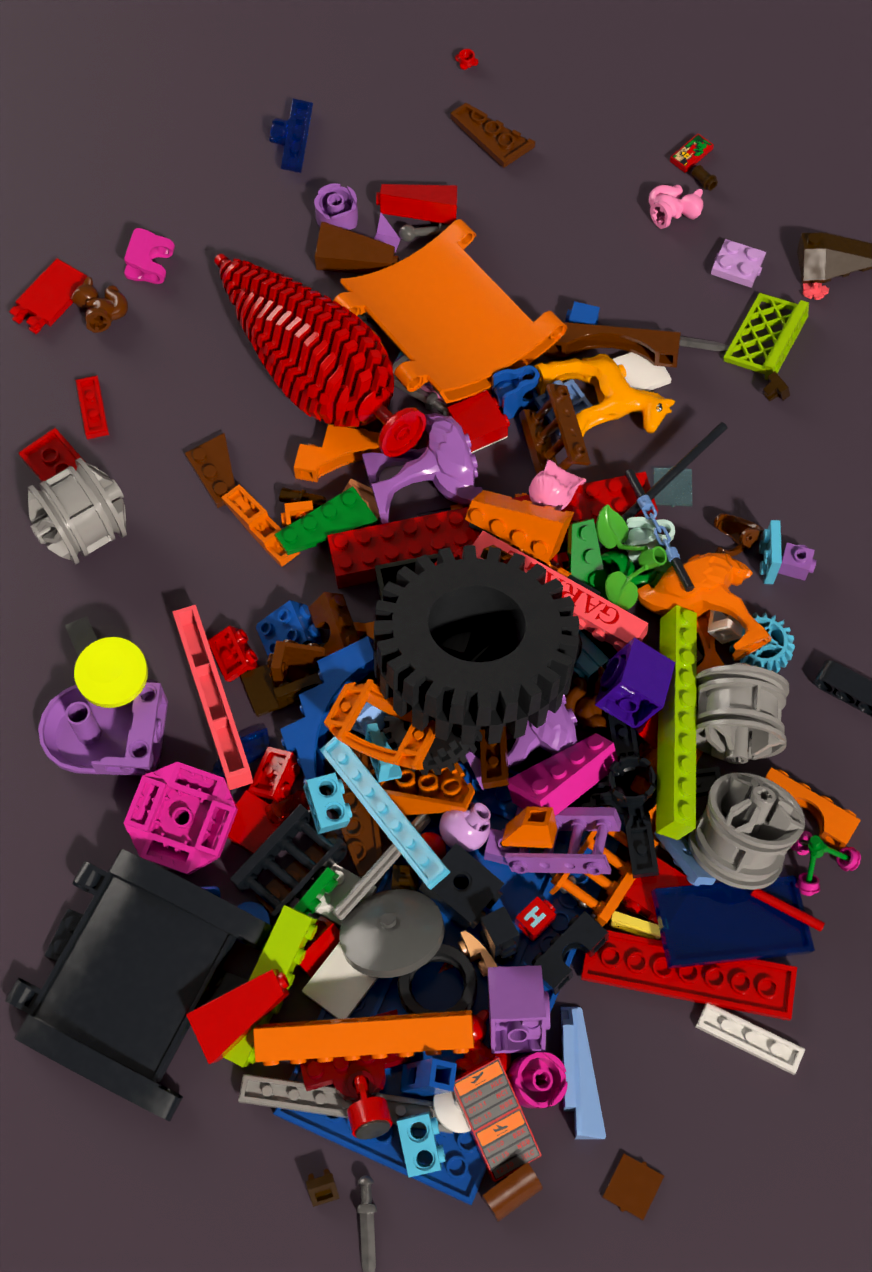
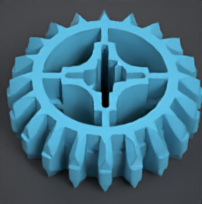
(781, 653)

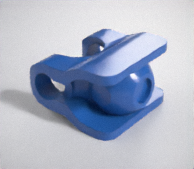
(510, 388)

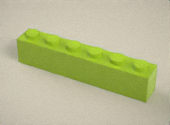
(281, 952)

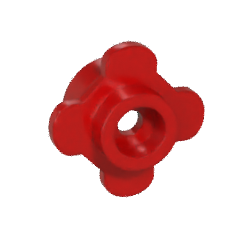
(466, 59)

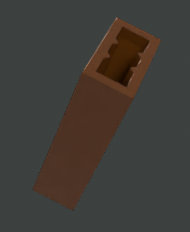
(351, 252)

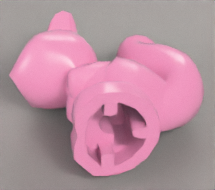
(666, 204)

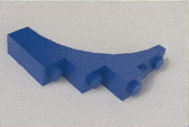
(310, 733)

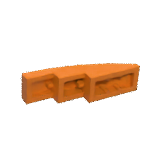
(257, 523)

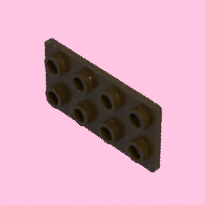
(267, 697)

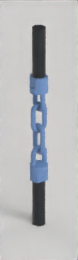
(672, 553)

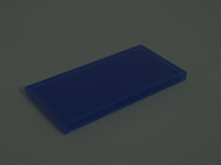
(728, 924)

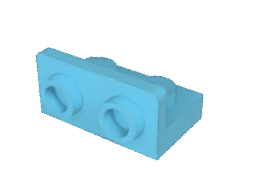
(383, 770)

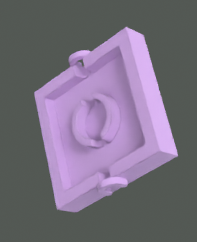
(738, 263)

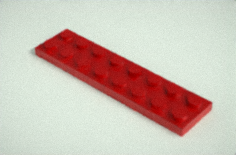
(739, 985)

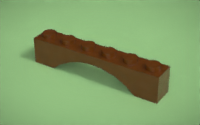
(656, 346)

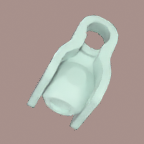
(642, 533)

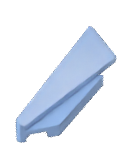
(582, 1089)

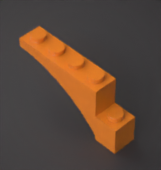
(339, 449)

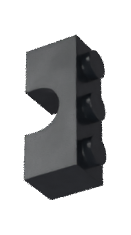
(582, 934)
(499, 936)

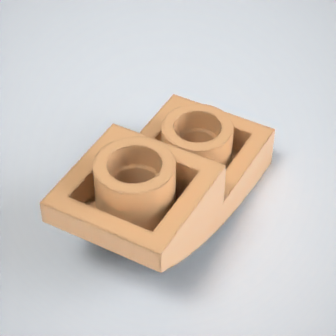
(475, 950)

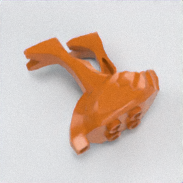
(711, 578)

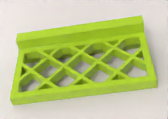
(785, 337)

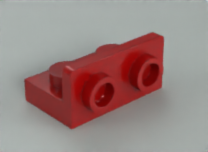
(233, 652)
(275, 774)

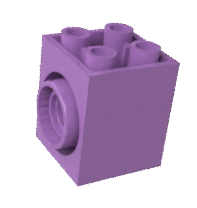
(517, 1009)

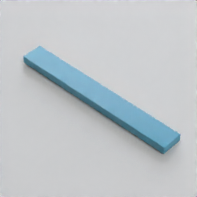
(385, 813)

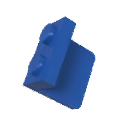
(288, 622)

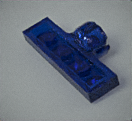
(293, 134)

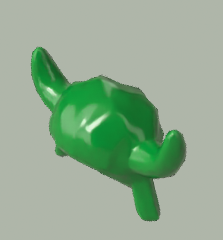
(616, 561)

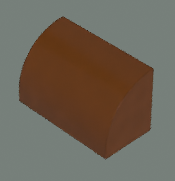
(512, 1192)

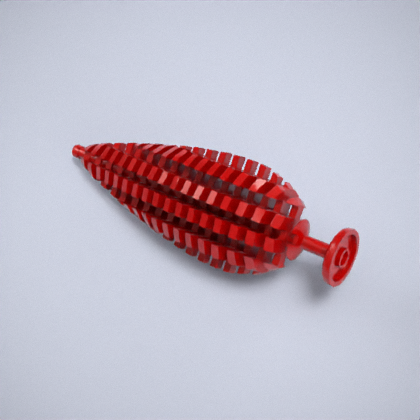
(319, 353)

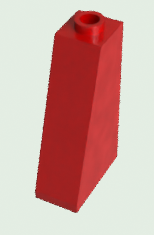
(419, 202)
(233, 1015)

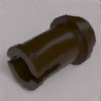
(705, 178)

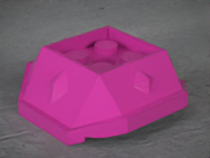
(156, 814)

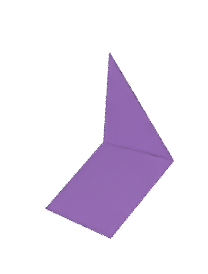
(386, 233)

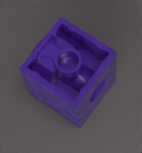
(635, 683)

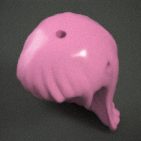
(554, 487)

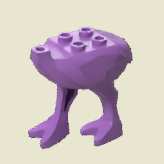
(444, 461)
(553, 736)

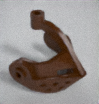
(733, 527)

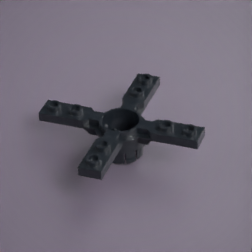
(636, 808)

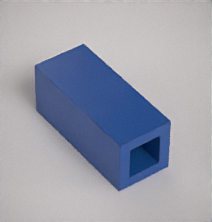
(428, 1077)

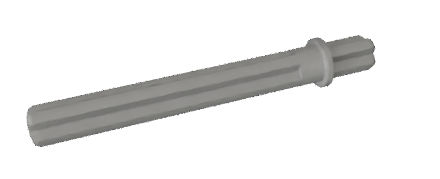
(375, 873)

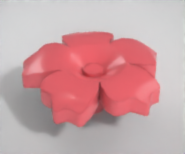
(815, 290)

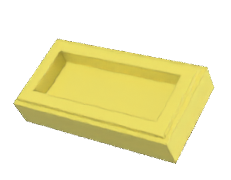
(635, 926)

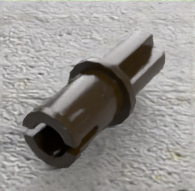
(290, 496)

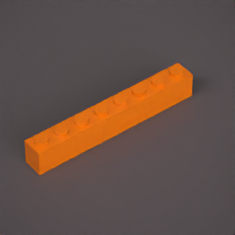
(364, 1036)

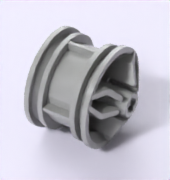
(77, 511)
(740, 712)
(746, 830)

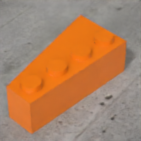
(520, 522)

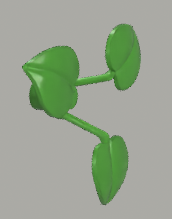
(614, 531)

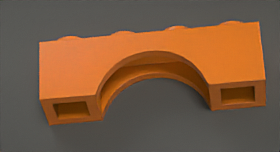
(834, 823)

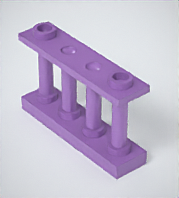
(575, 820)

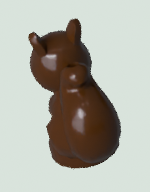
(100, 310)
(584, 707)

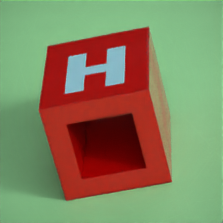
(535, 918)

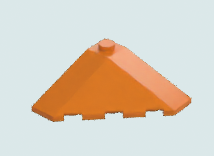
(430, 792)

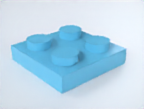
(771, 551)

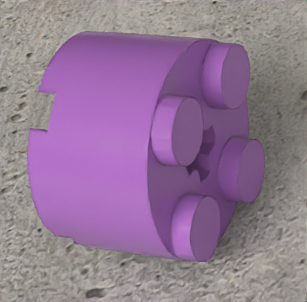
(336, 206)

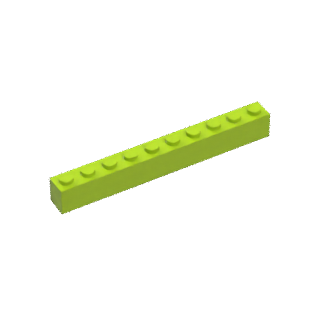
(678, 727)

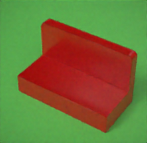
(320, 946)

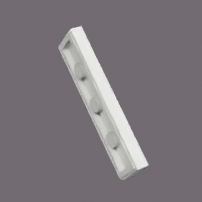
(750, 1038)

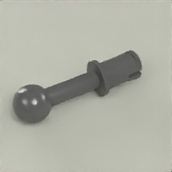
(408, 232)

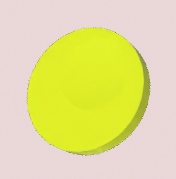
(111, 672)

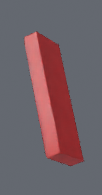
(92, 407)

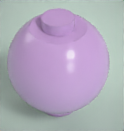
(466, 828)

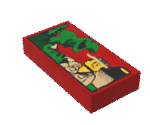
(691, 153)

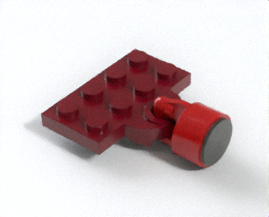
(359, 1083)

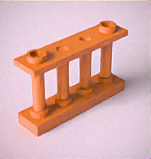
(615, 890)

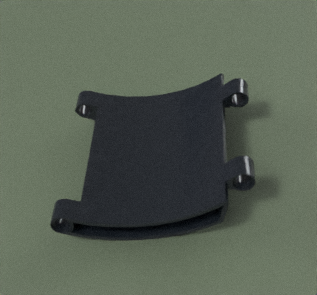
(131, 977)

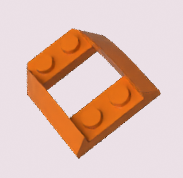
(346, 711)

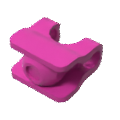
(141, 251)

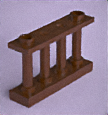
(538, 434)

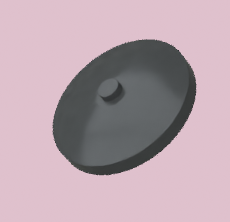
(392, 933)

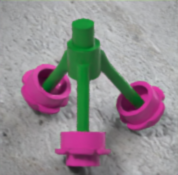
(847, 858)

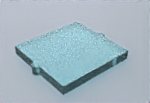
(678, 491)

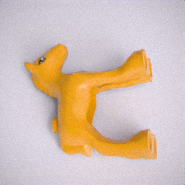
(613, 391)

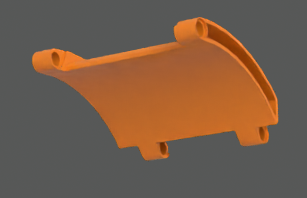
(449, 318)

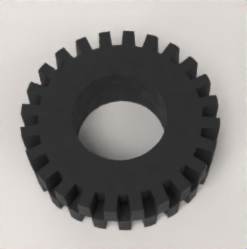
(467, 692)

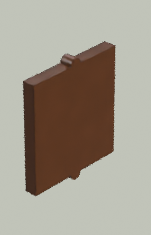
(633, 1186)

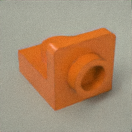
(295, 511)

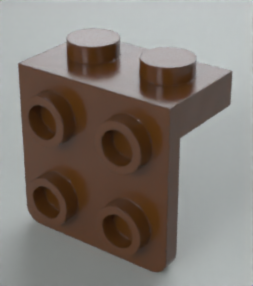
(290, 653)

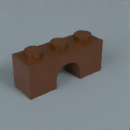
(332, 613)

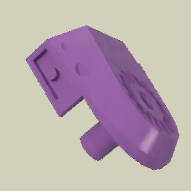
(104, 739)

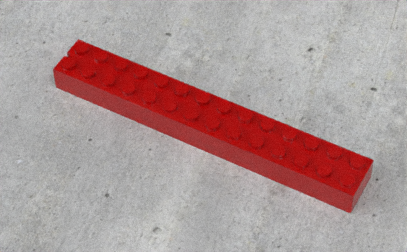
(360, 550)

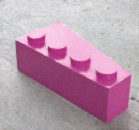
(564, 775)

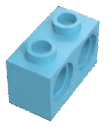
(320, 804)
(413, 1145)

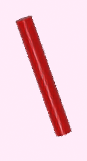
(787, 909)

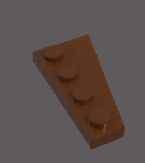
(492, 136)
(361, 833)

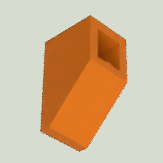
(531, 828)

